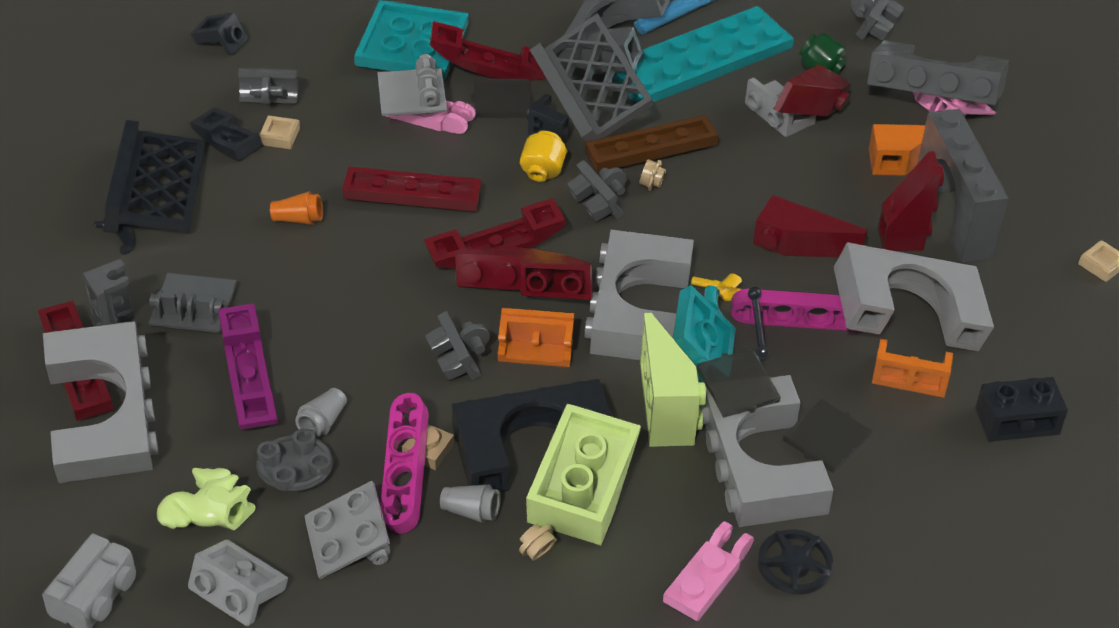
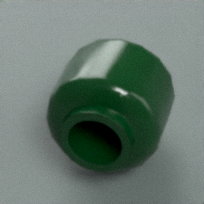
(823, 51)

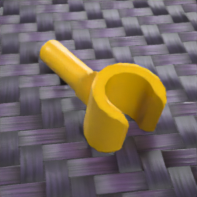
(726, 287)

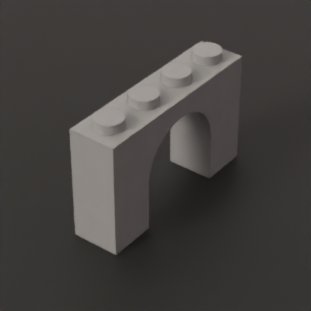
(628, 262)
(950, 287)
(123, 440)
(758, 490)

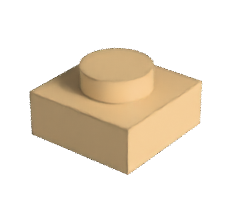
(437, 446)

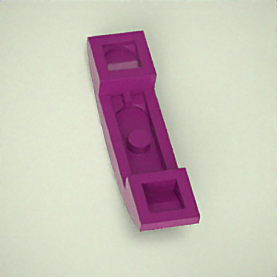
(247, 366)

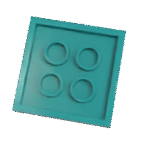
(402, 34)

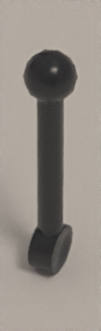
(762, 351)

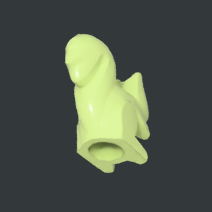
(213, 505)

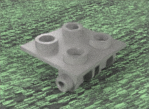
(412, 90)
(348, 531)

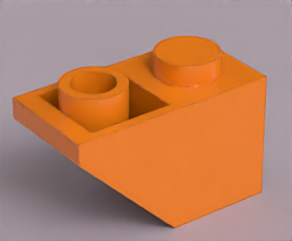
(895, 148)

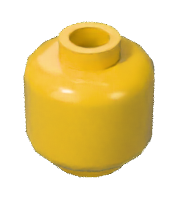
(543, 155)

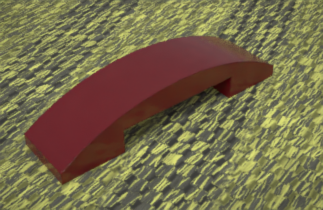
(483, 59)
(536, 225)

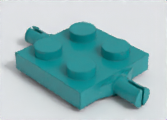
(701, 326)

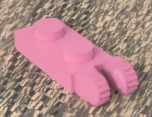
(452, 121)
(707, 573)

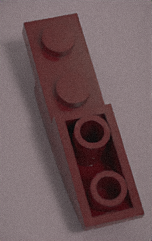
(525, 269)

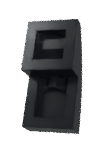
(224, 134)

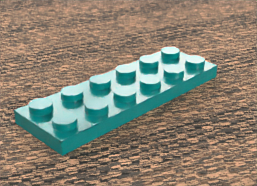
(708, 53)

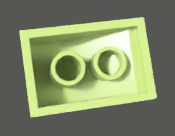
(669, 388)
(582, 474)

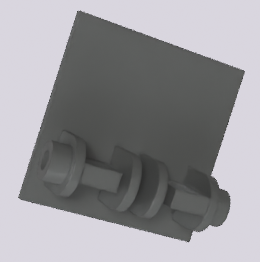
(191, 302)

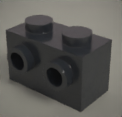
(1021, 409)

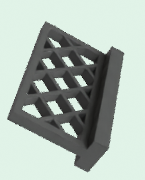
(567, 90)

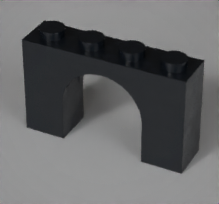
(486, 423)

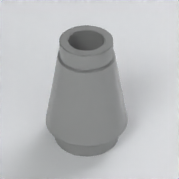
(321, 412)
(472, 502)

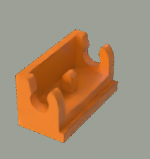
(535, 337)
(911, 373)

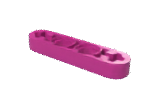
(799, 314)
(401, 462)

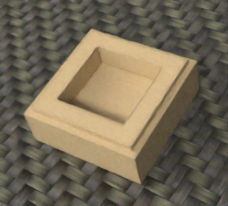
(279, 132)
(1101, 260)

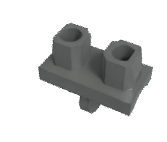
(879, 16)
(268, 86)
(602, 188)
(470, 339)

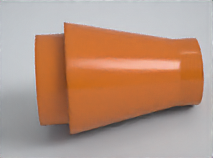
(300, 209)

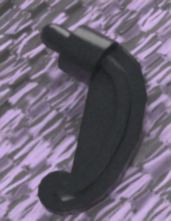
(125, 235)

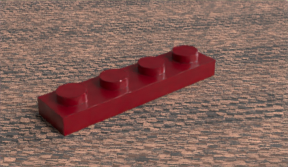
(412, 189)
(85, 396)

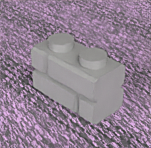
(90, 583)

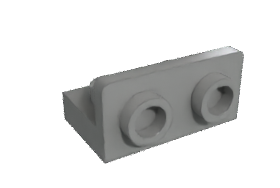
(763, 99)
(234, 580)

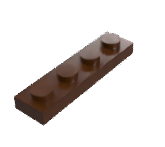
(651, 143)

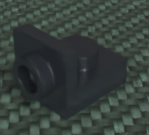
(223, 29)
(543, 118)

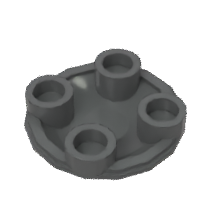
(294, 461)

